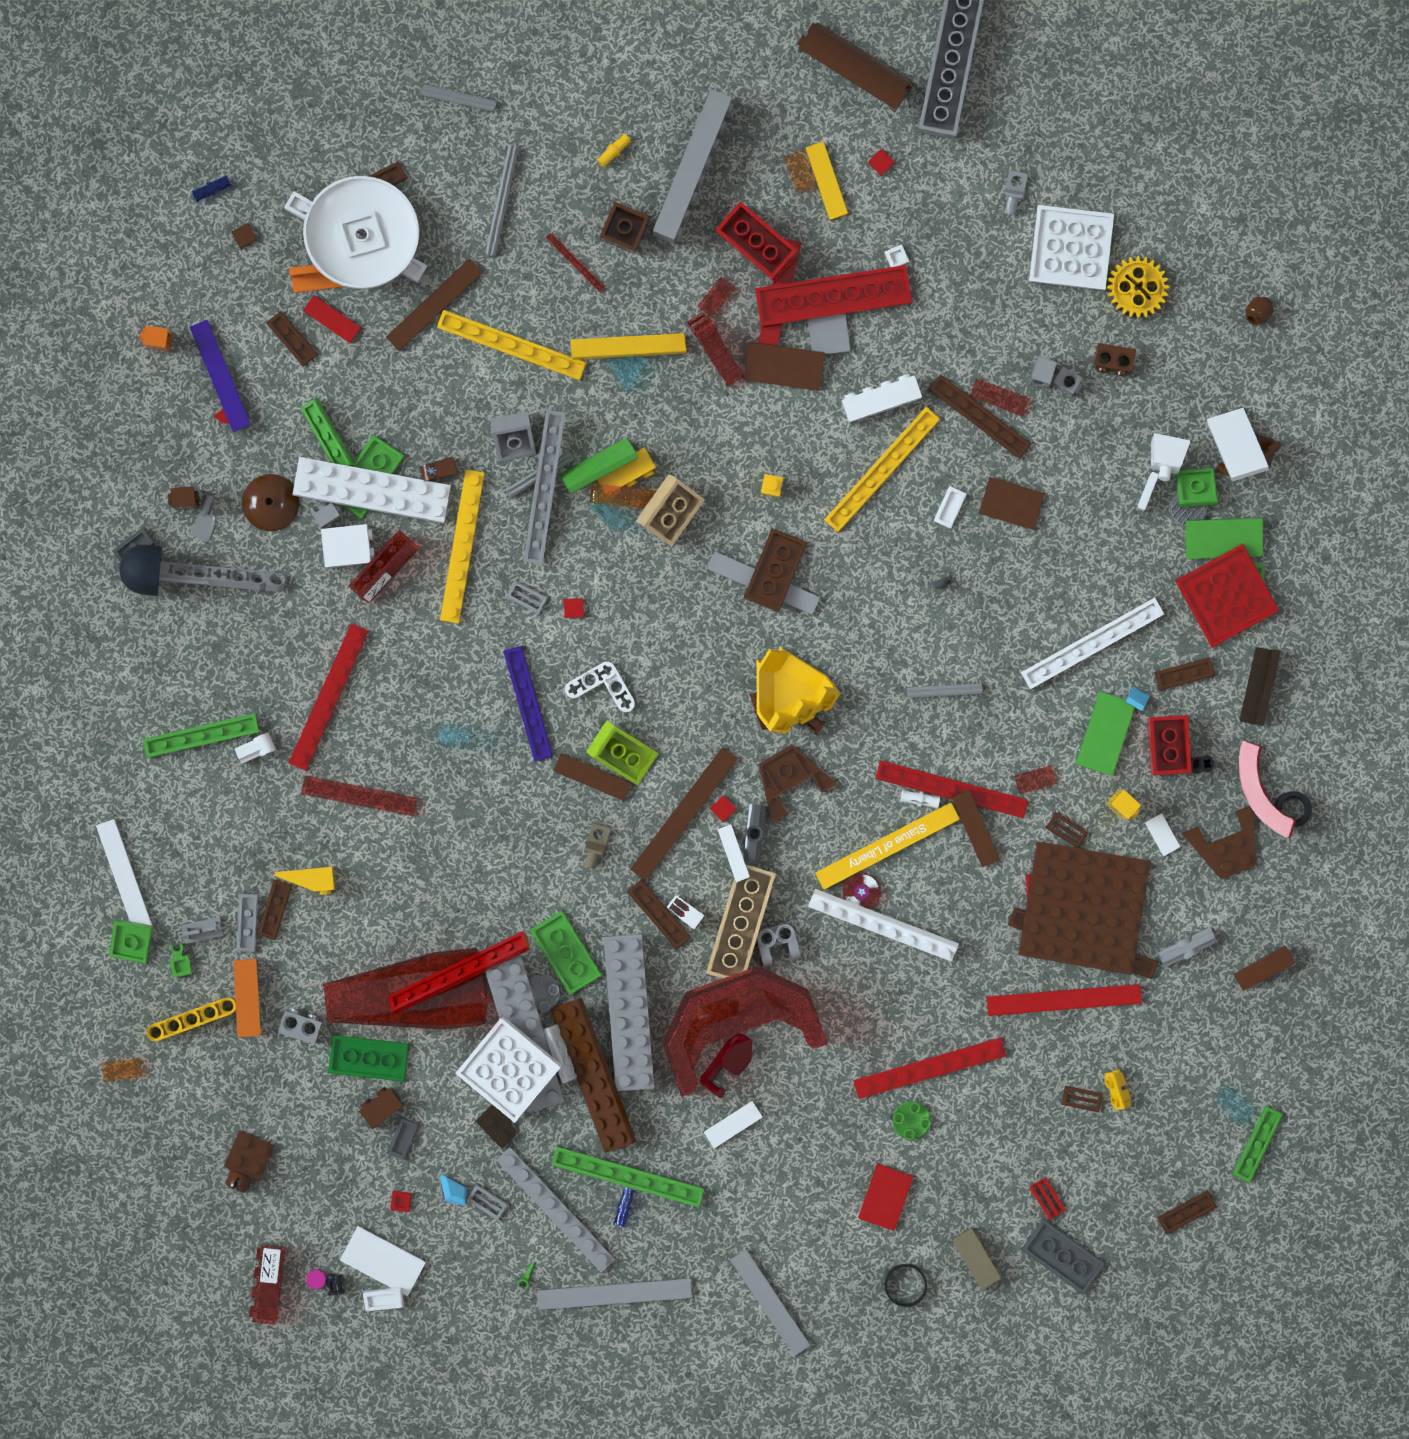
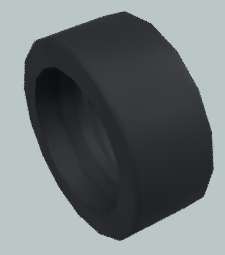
(1306, 803)

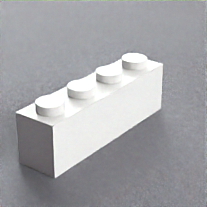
(881, 399)

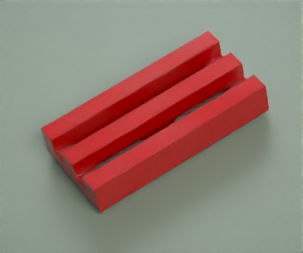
(1056, 1212)

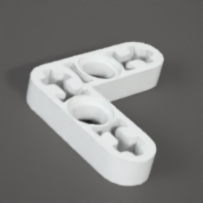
(608, 680)

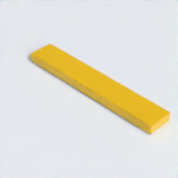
(628, 346)

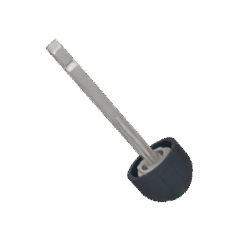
(143, 569)

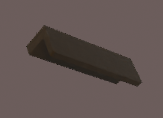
(1259, 686)

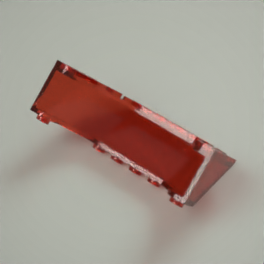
(733, 1007)

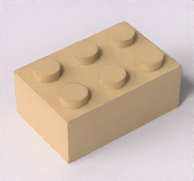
(670, 510)

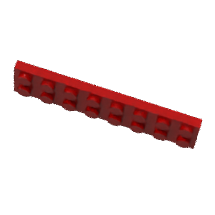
(833, 295)

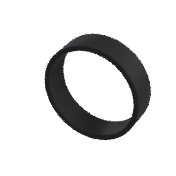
(910, 1304)

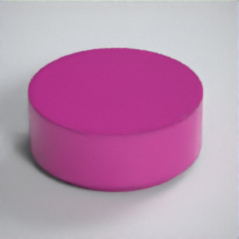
(316, 1279)

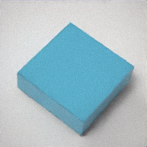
(1137, 698)

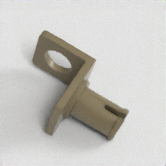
(595, 846)

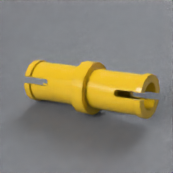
(614, 150)

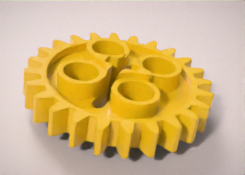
(1125, 299)

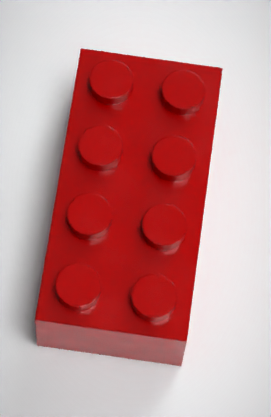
(757, 242)

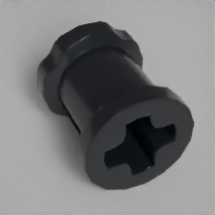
(1201, 764)
(335, 1284)

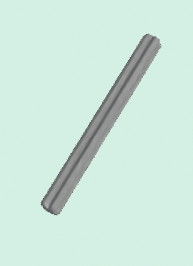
(502, 199)

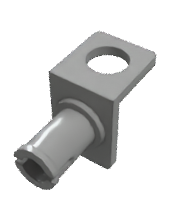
(1014, 192)

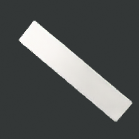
(733, 853)

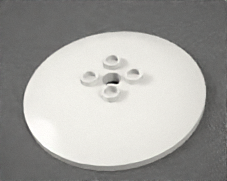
(355, 206)

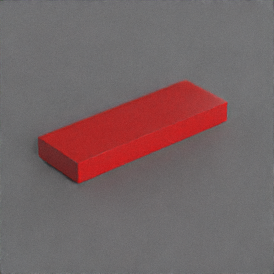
(331, 319)

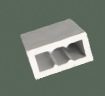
(347, 546)

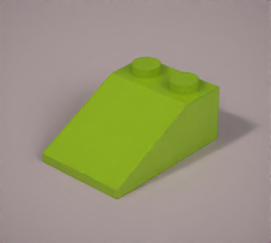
(622, 752)

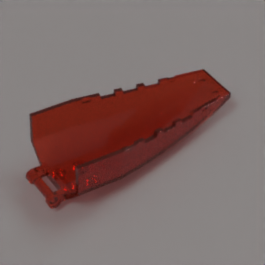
(365, 997)

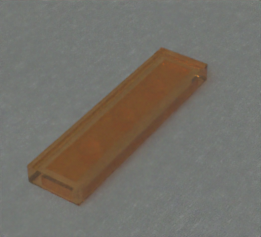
(620, 496)

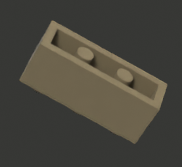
(977, 1258)

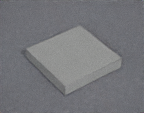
(829, 334)

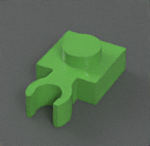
(180, 964)

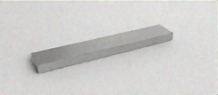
(742, 574)
(770, 1302)

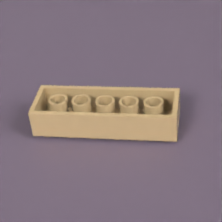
(740, 923)

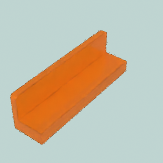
(309, 279)
(246, 998)

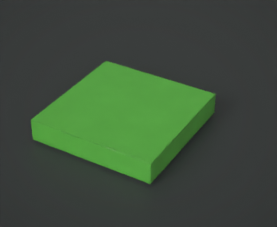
(1196, 487)
(130, 941)

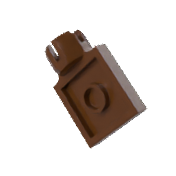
(247, 1160)

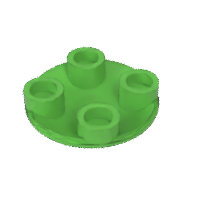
(911, 1120)

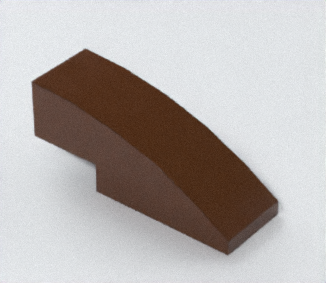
(1264, 968)

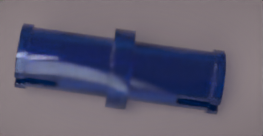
(211, 188)
(624, 1207)

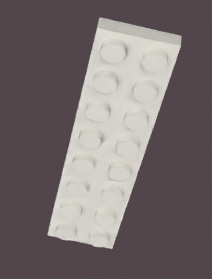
(371, 490)

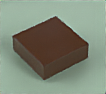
(244, 236)

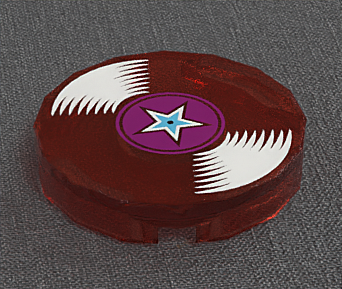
(862, 890)

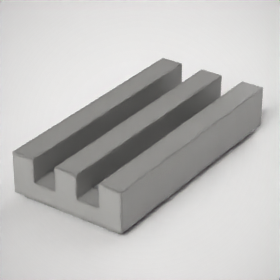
(541, 605)
(501, 1211)

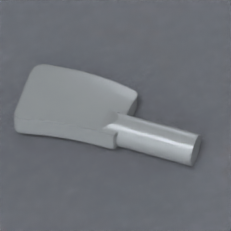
(205, 523)

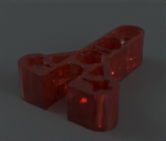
(710, 340)

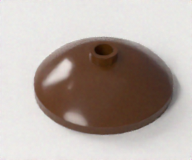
(273, 516)

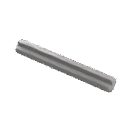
(459, 98)
(529, 480)
(946, 690)

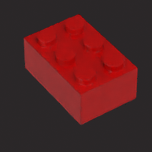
(1169, 745)

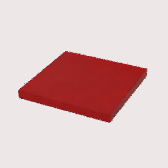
(1227, 595)

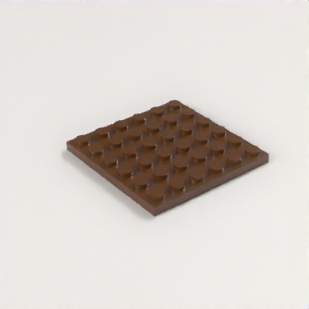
(1084, 908)

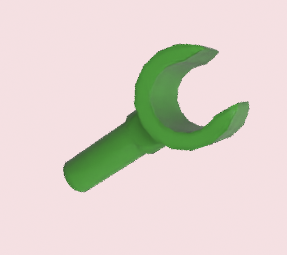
(526, 1277)

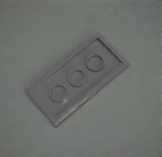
(1063, 1256)

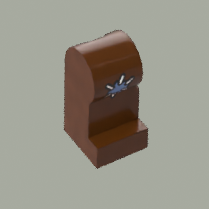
(439, 469)

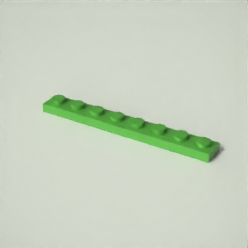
(627, 1176)

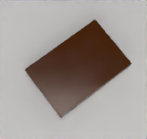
(1011, 503)

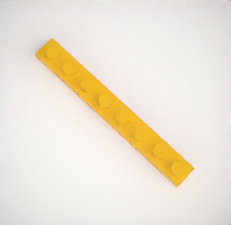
(462, 546)

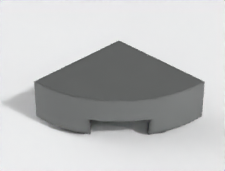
(943, 582)

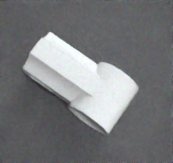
(258, 747)

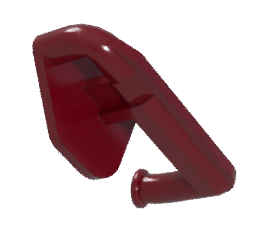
(733, 1057)

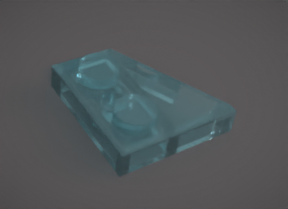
(627, 369)

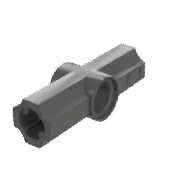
(755, 820)

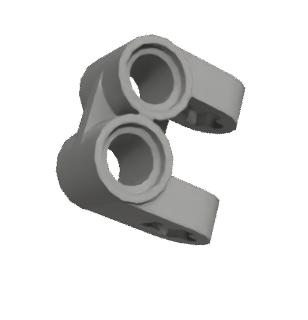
(777, 940)

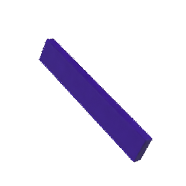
(220, 376)
(528, 703)

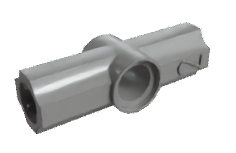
(1187, 947)

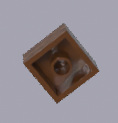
(624, 228)

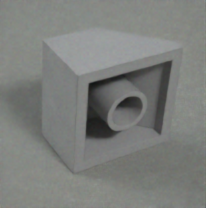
(513, 436)

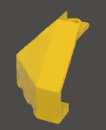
(790, 691)

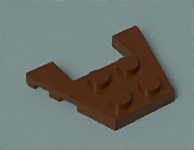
(785, 771)
(1230, 853)

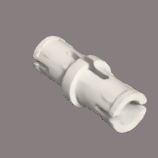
(920, 799)

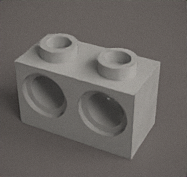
(1043, 371)
(299, 1031)

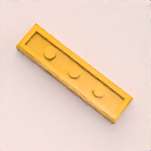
(826, 180)

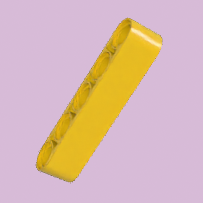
(183, 1021)

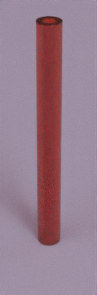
(572, 259)

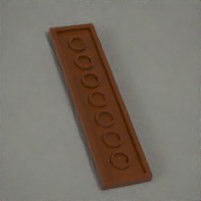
(593, 1075)

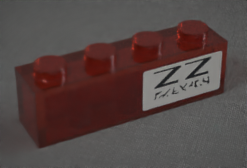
(383, 566)
(268, 1284)

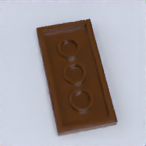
(784, 366)
(775, 570)

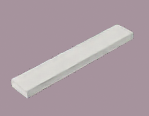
(123, 872)

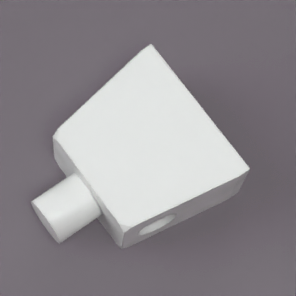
(1167, 455)

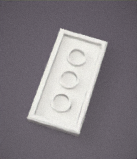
(1237, 444)
(382, 1260)

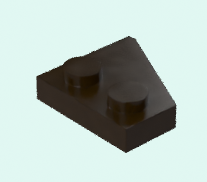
(497, 1126)

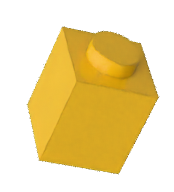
(771, 485)

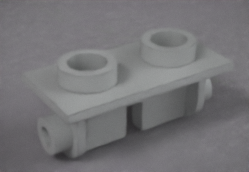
(202, 930)

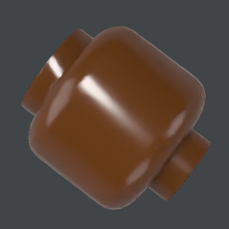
(1259, 310)

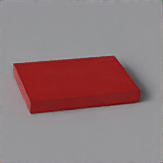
(885, 1197)

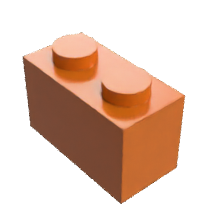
(156, 338)

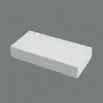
(1147, 491)
(950, 507)
(1162, 834)
(383, 1299)

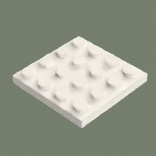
(1071, 247)
(508, 1069)

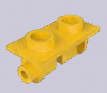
(1119, 1098)

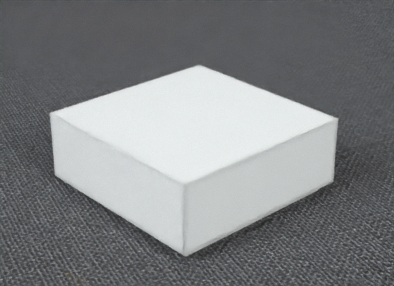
(897, 256)

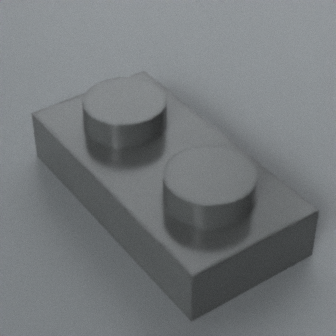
(139, 538)

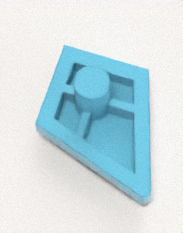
(453, 1191)

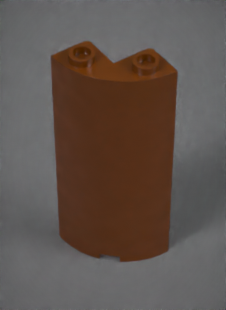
(855, 65)

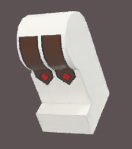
(685, 911)

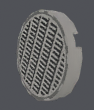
(1180, 514)

